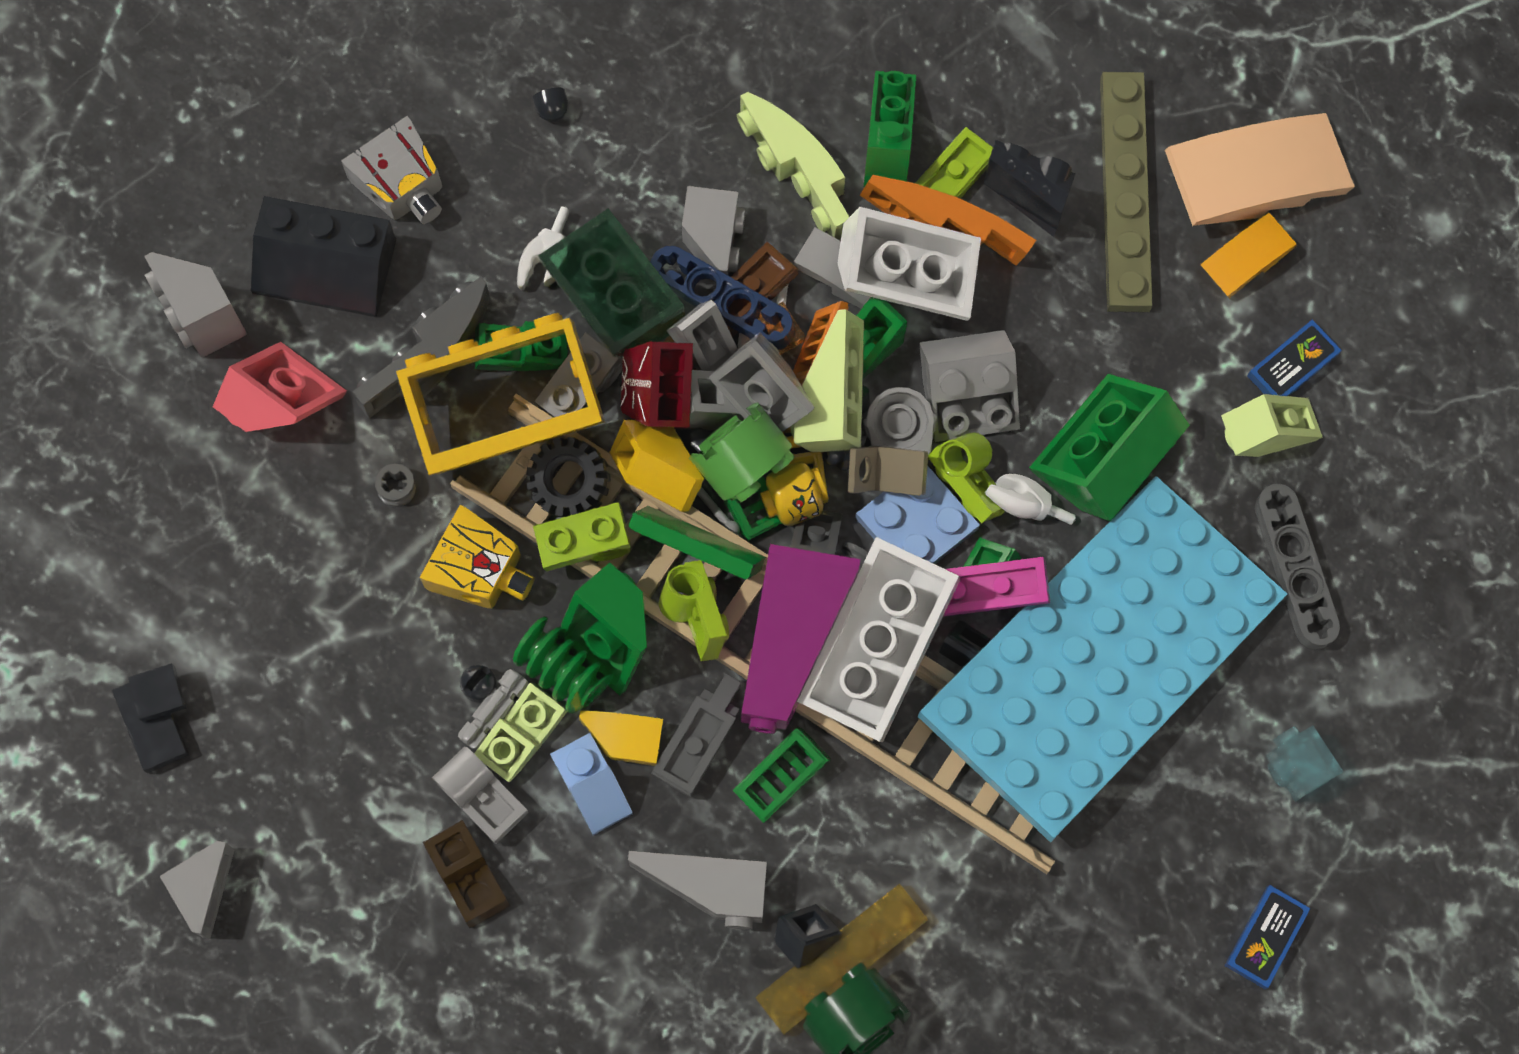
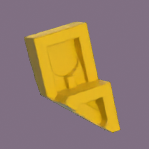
(625, 735)

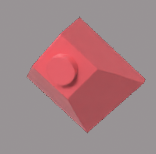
(274, 390)

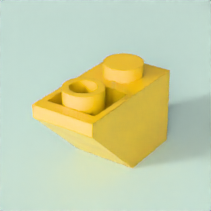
(656, 463)

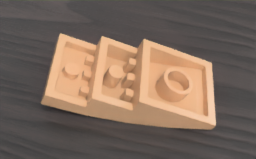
(1259, 169)

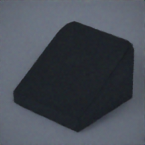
(805, 934)

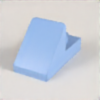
(591, 784)

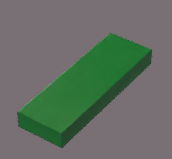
(696, 542)

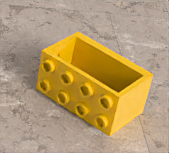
(469, 352)

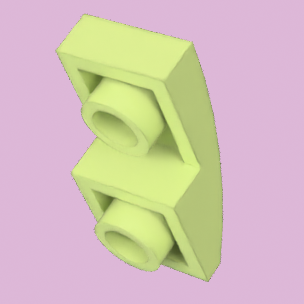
(521, 732)

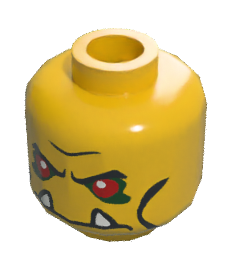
(794, 494)

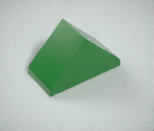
(882, 332)

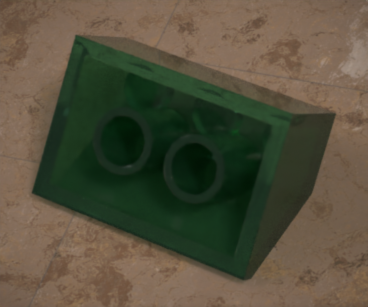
(613, 284)

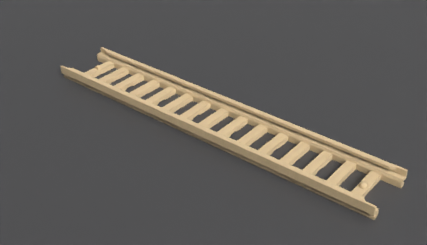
(928, 670)

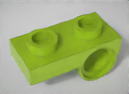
(969, 478)
(584, 536)
(698, 608)

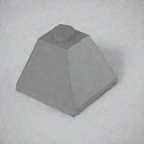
(763, 376)

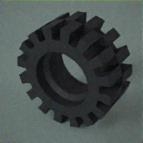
(542, 477)

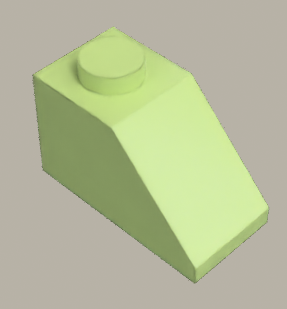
(1270, 425)

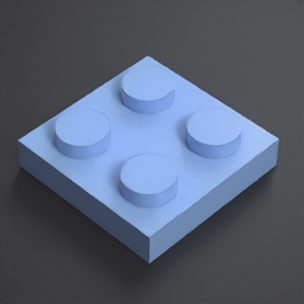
(920, 524)

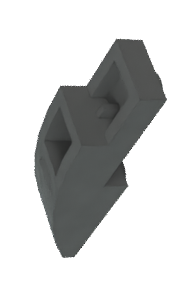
(434, 332)

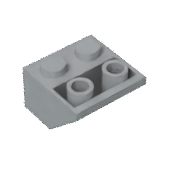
(194, 303)
(971, 384)

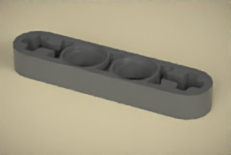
(1302, 565)

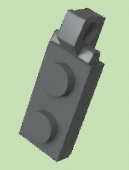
(698, 737)

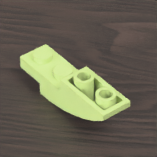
(796, 153)

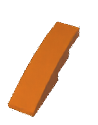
(948, 212)

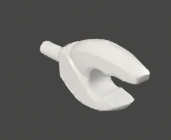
(539, 244)
(1025, 499)

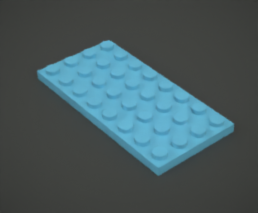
(1106, 662)

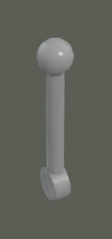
(731, 525)

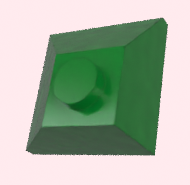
(608, 624)

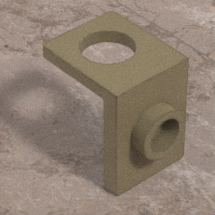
(888, 470)

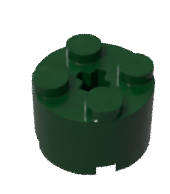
(855, 1015)

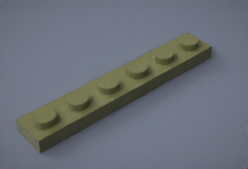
(1125, 192)

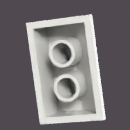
(909, 262)

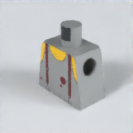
(396, 173)

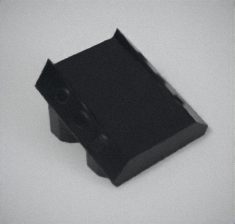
(1030, 183)

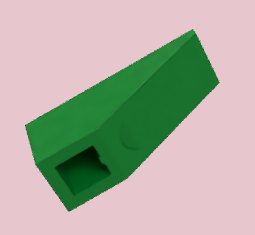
(890, 125)

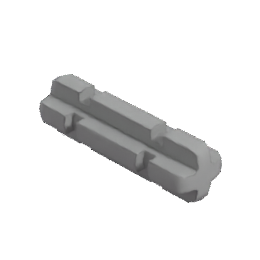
(493, 708)

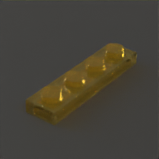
(862, 940)

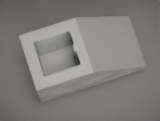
(710, 226)

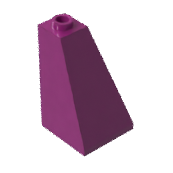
(795, 616)

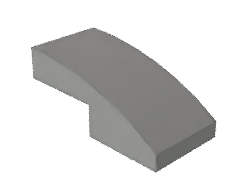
(819, 260)

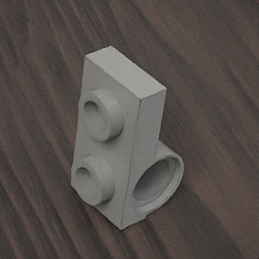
(564, 391)
(480, 794)

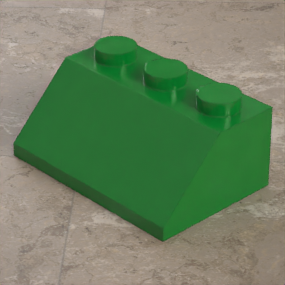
(1110, 445)

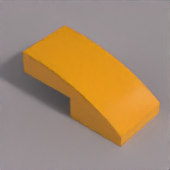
(1248, 254)

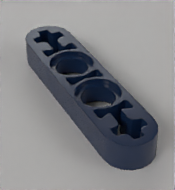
(724, 295)

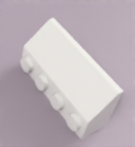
(879, 639)

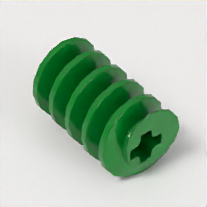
(559, 668)

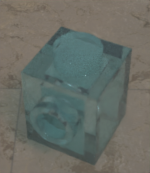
(1302, 762)

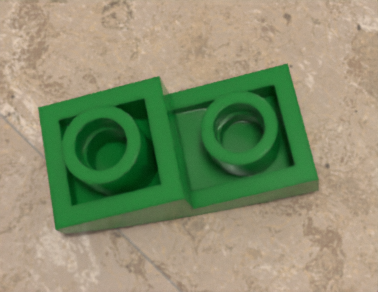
(534, 357)

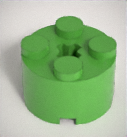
(742, 454)

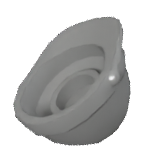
(901, 420)

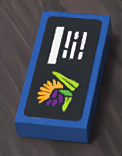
(1294, 361)
(1267, 937)

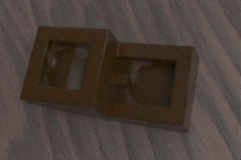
(466, 874)

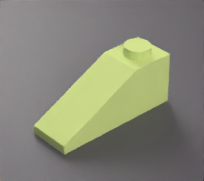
(834, 389)

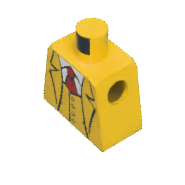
(475, 563)

